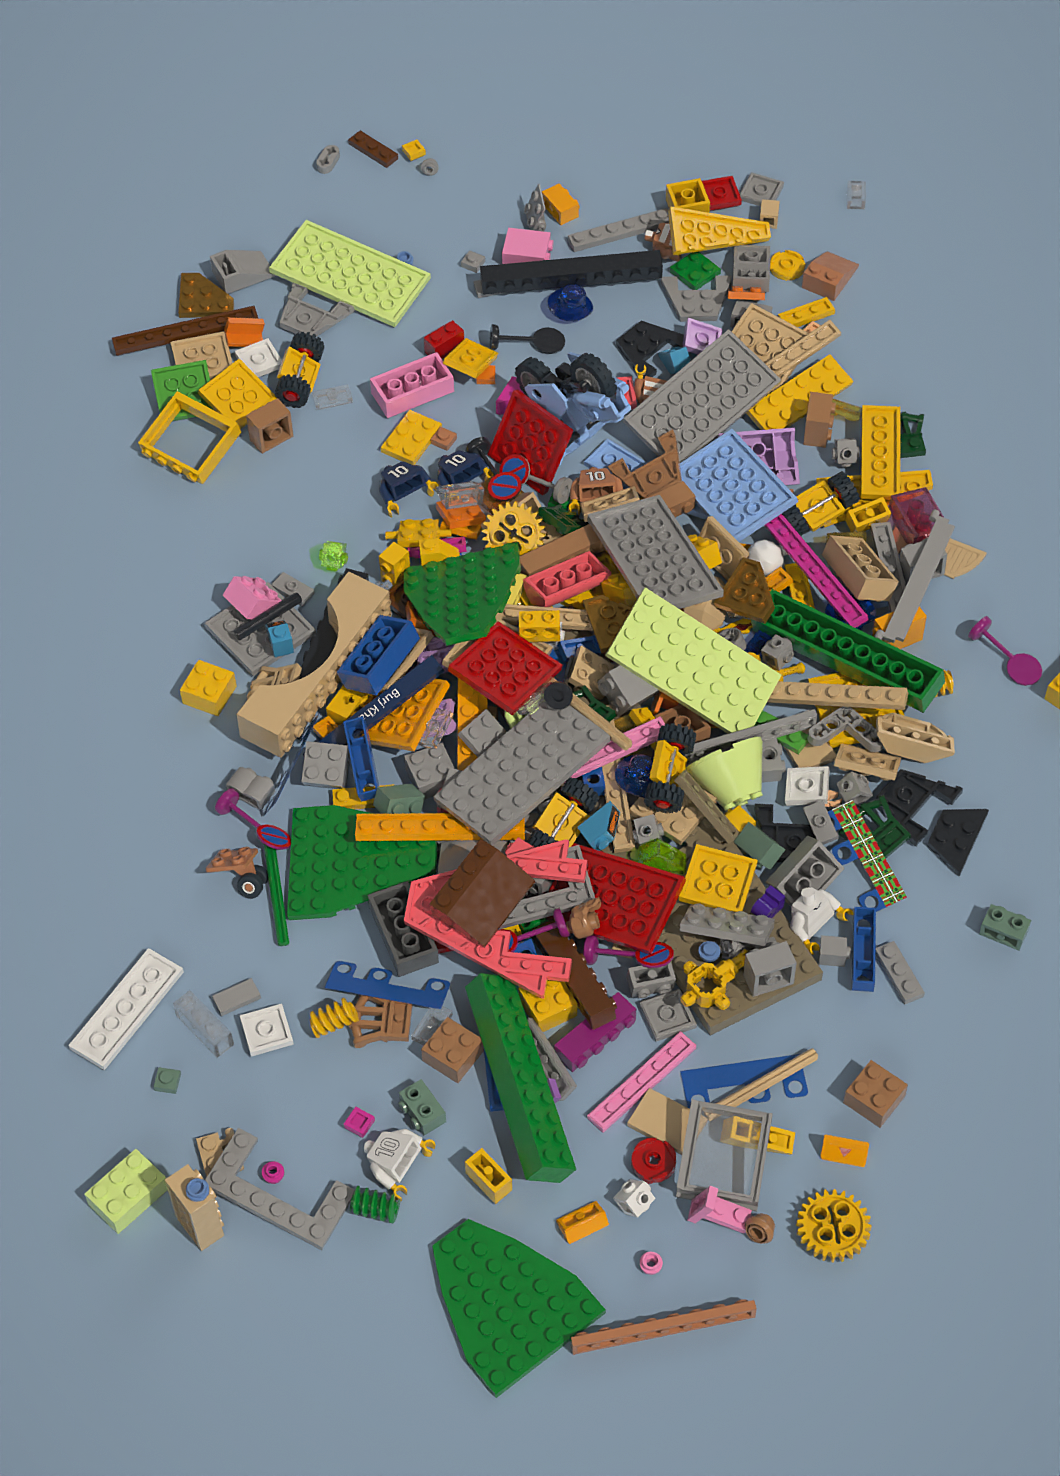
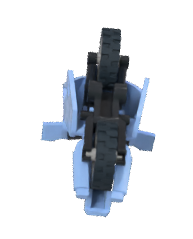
(577, 394)

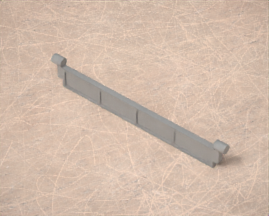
(918, 580)

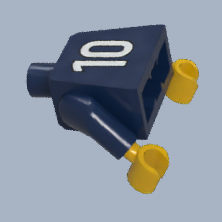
(461, 468)
(401, 481)

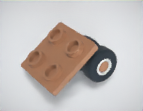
(241, 861)

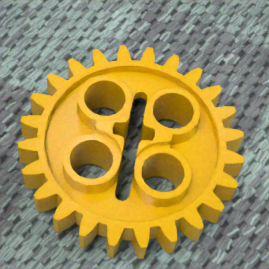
(523, 517)
(854, 1222)

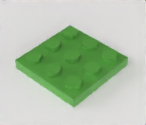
(183, 378)

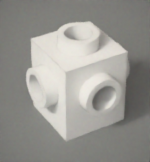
(634, 1197)

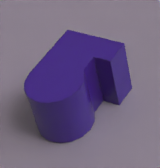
(769, 903)

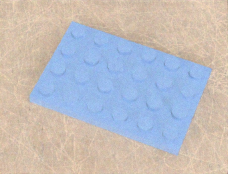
(735, 485)

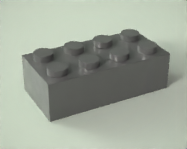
(405, 945)

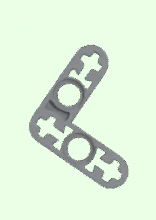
(843, 723)

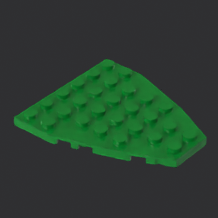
(463, 592)
(338, 872)
(508, 1303)

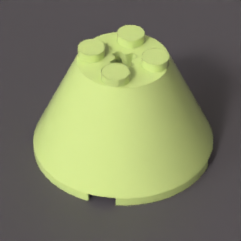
(731, 775)

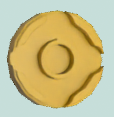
(787, 265)

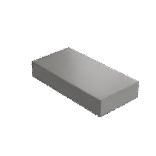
(236, 997)

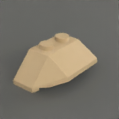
(707, 612)
(913, 738)

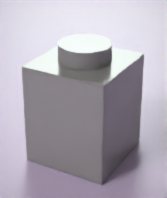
(833, 951)

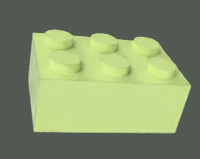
(126, 1191)

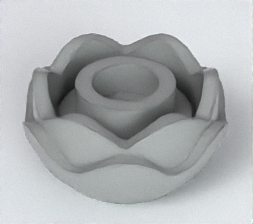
(730, 948)

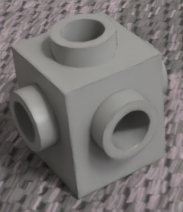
(841, 446)
(777, 652)
(854, 788)
(646, 824)

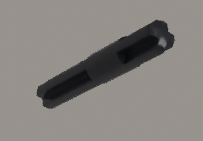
(267, 616)

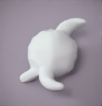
(768, 555)

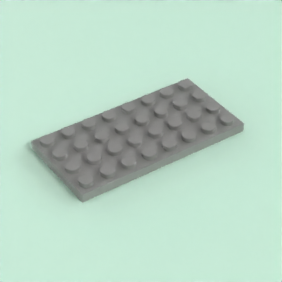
(704, 397)
(655, 552)
(521, 770)

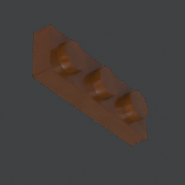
(373, 149)

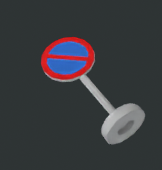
(519, 465)

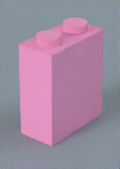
(526, 246)

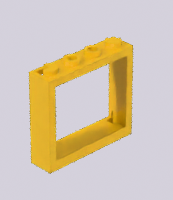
(178, 402)

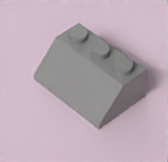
(805, 867)

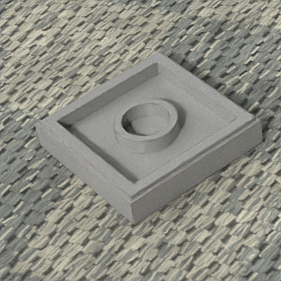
(760, 187)
(667, 1015)

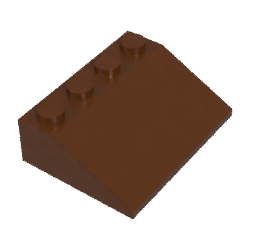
(481, 893)

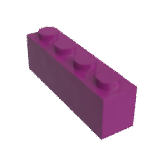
(584, 1041)

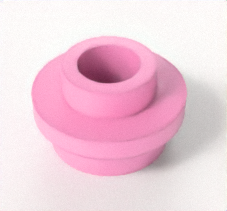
(654, 1257)

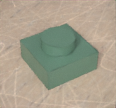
(167, 1080)

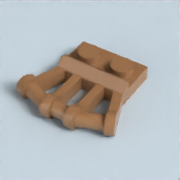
(394, 1023)

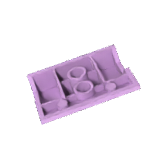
(776, 450)

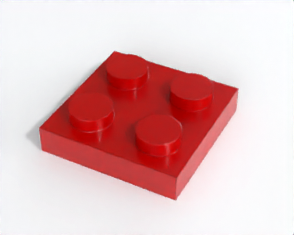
(722, 192)

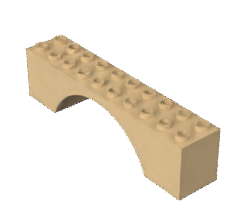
(280, 712)

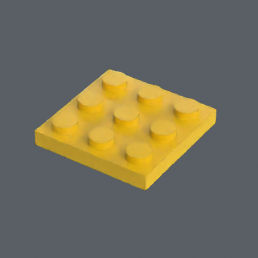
(236, 392)
(718, 879)

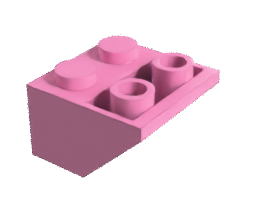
(250, 596)

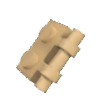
(212, 1148)

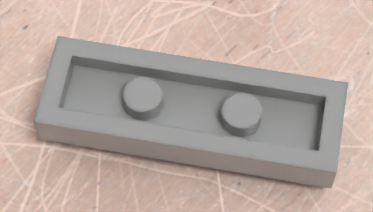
(899, 972)

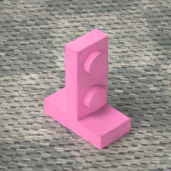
(718, 1210)

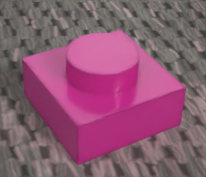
(359, 1122)

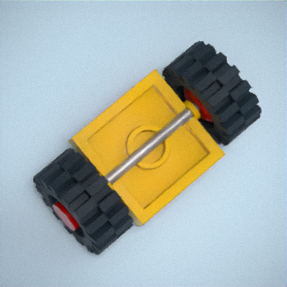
(299, 369)
(822, 503)
(667, 764)
(564, 814)

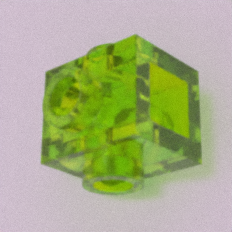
(334, 549)

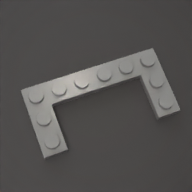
(543, 905)
(310, 1229)

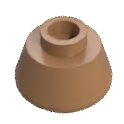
(760, 1228)

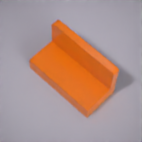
(243, 331)
(663, 701)

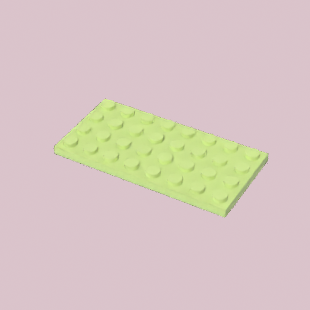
(350, 273)
(692, 664)

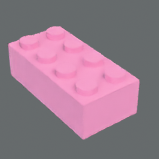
(412, 385)

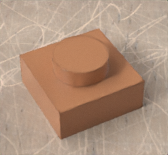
(443, 438)

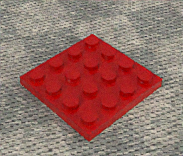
(535, 435)
(505, 668)

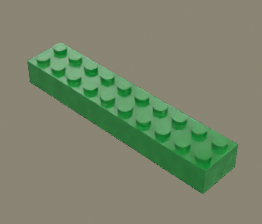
(852, 651)
(520, 1079)

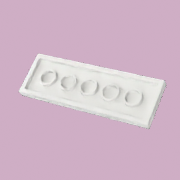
(126, 1009)

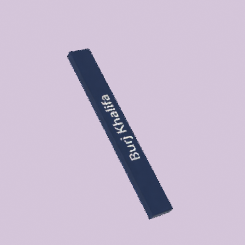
(389, 699)

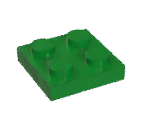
(695, 270)

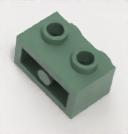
(399, 799)
(759, 846)
(1005, 927)
(422, 1107)

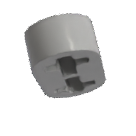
(331, 160)

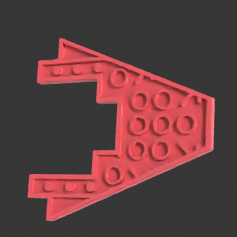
(522, 969)

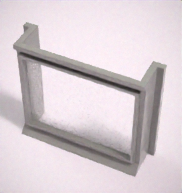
(725, 1151)

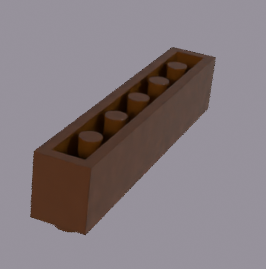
(584, 987)

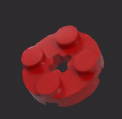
(653, 1172)

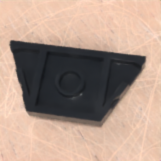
(956, 835)

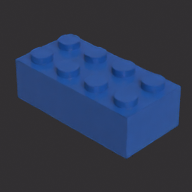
(378, 655)

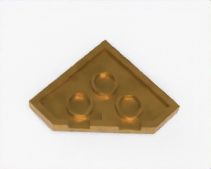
(201, 297)
(747, 592)
(605, 619)

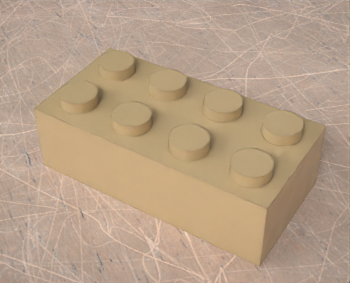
(859, 568)
(198, 1218)

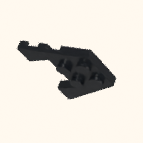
(644, 341)
(909, 794)
(786, 835)

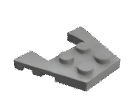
(697, 304)
(305, 318)

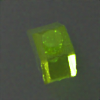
(662, 856)

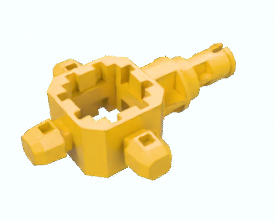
(721, 975)

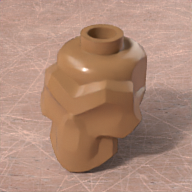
(584, 919)

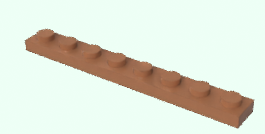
(656, 1328)

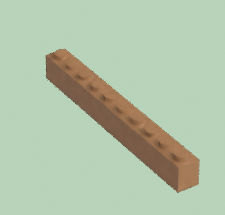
(677, 498)

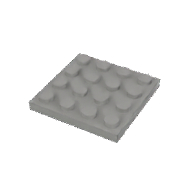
(256, 649)

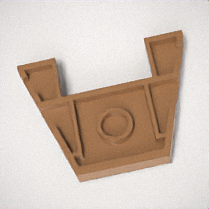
(656, 474)

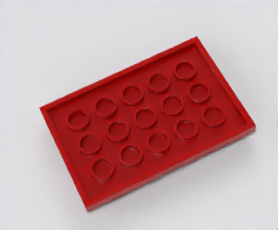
(632, 897)

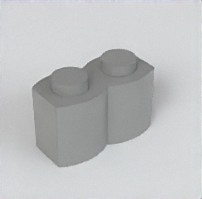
(251, 787)

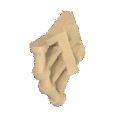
(278, 675)

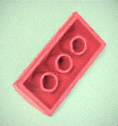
(565, 580)

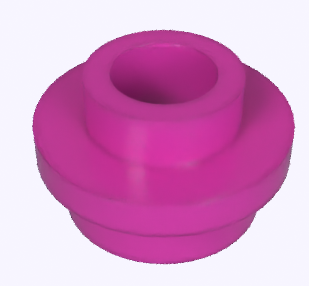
(273, 1178)

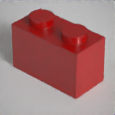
(443, 339)

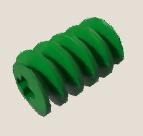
(375, 1205)

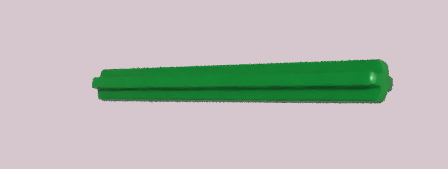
(276, 896)

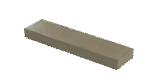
(707, 806)

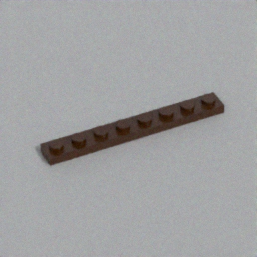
(178, 331)

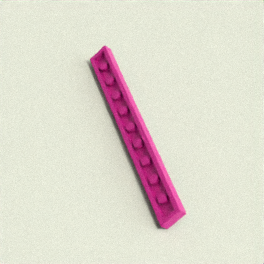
(816, 571)

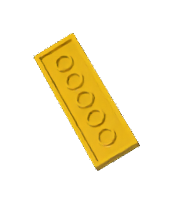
(791, 400)
(880, 452)

